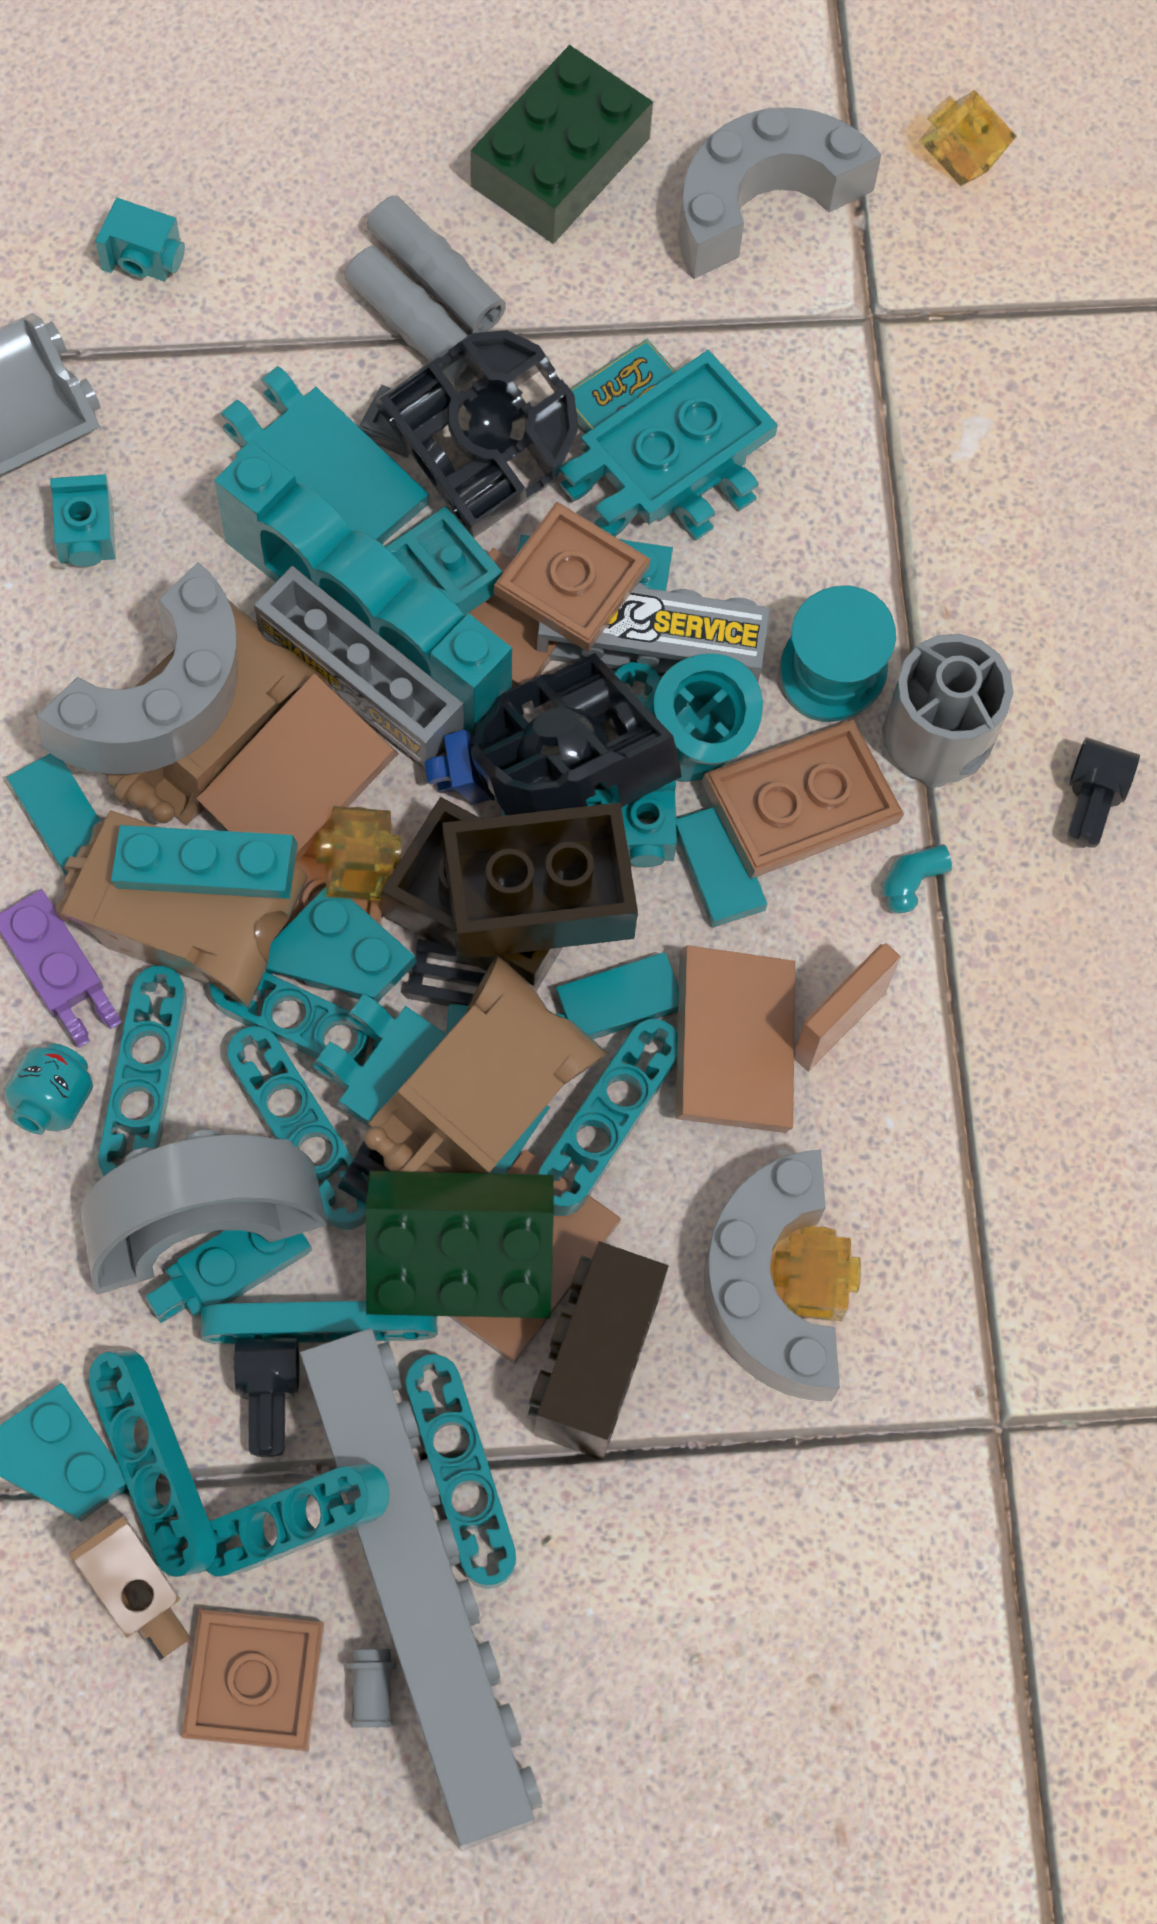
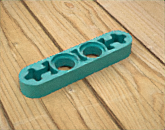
(306, 1037)
(135, 1076)
(606, 1115)
(305, 1124)
(308, 1322)
(144, 1466)
(467, 1468)
(290, 1517)

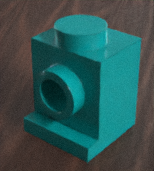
(139, 241)
(83, 519)
(655, 842)

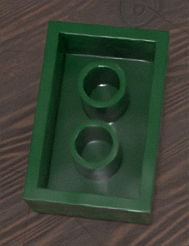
(561, 144)
(459, 1244)

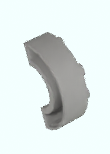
(763, 154)
(169, 714)
(193, 1190)
(739, 1287)

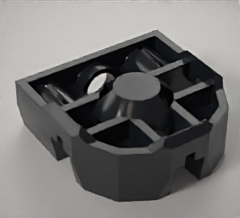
(429, 403)
(574, 706)

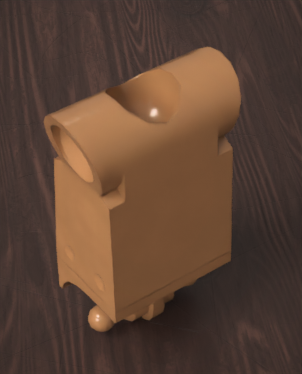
(264, 685)
(192, 933)
(482, 1081)

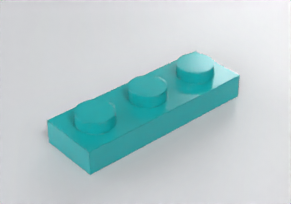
(204, 861)

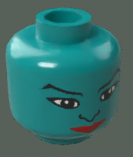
(48, 1089)

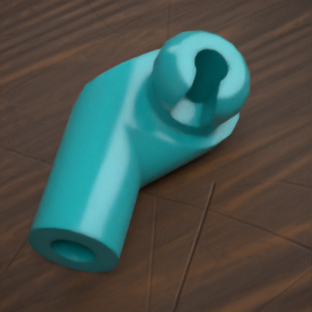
(908, 873)

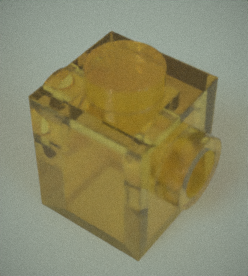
(966, 137)
(357, 852)
(817, 1274)

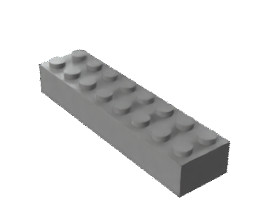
(419, 1595)

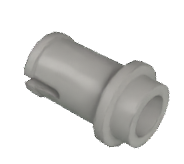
(371, 1687)

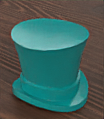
(837, 653)
(709, 709)

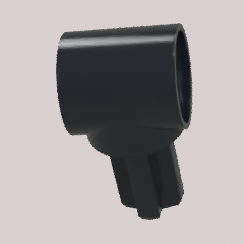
(1100, 782)
(266, 1376)

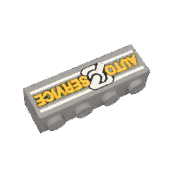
(669, 627)
(360, 666)

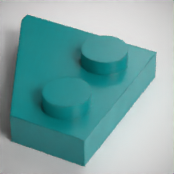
(340, 949)
(59, 1456)

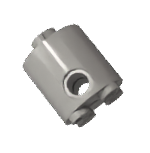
(947, 708)

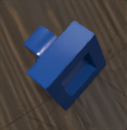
(456, 769)

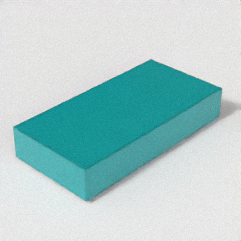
(55, 806)
(717, 869)
(621, 996)

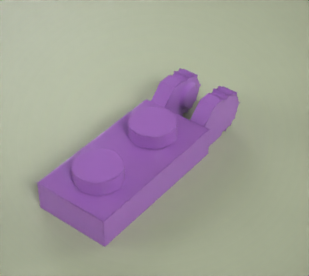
(54, 963)

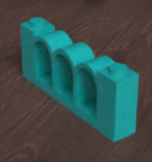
(290, 525)

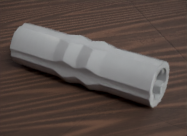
(436, 265)
(408, 310)

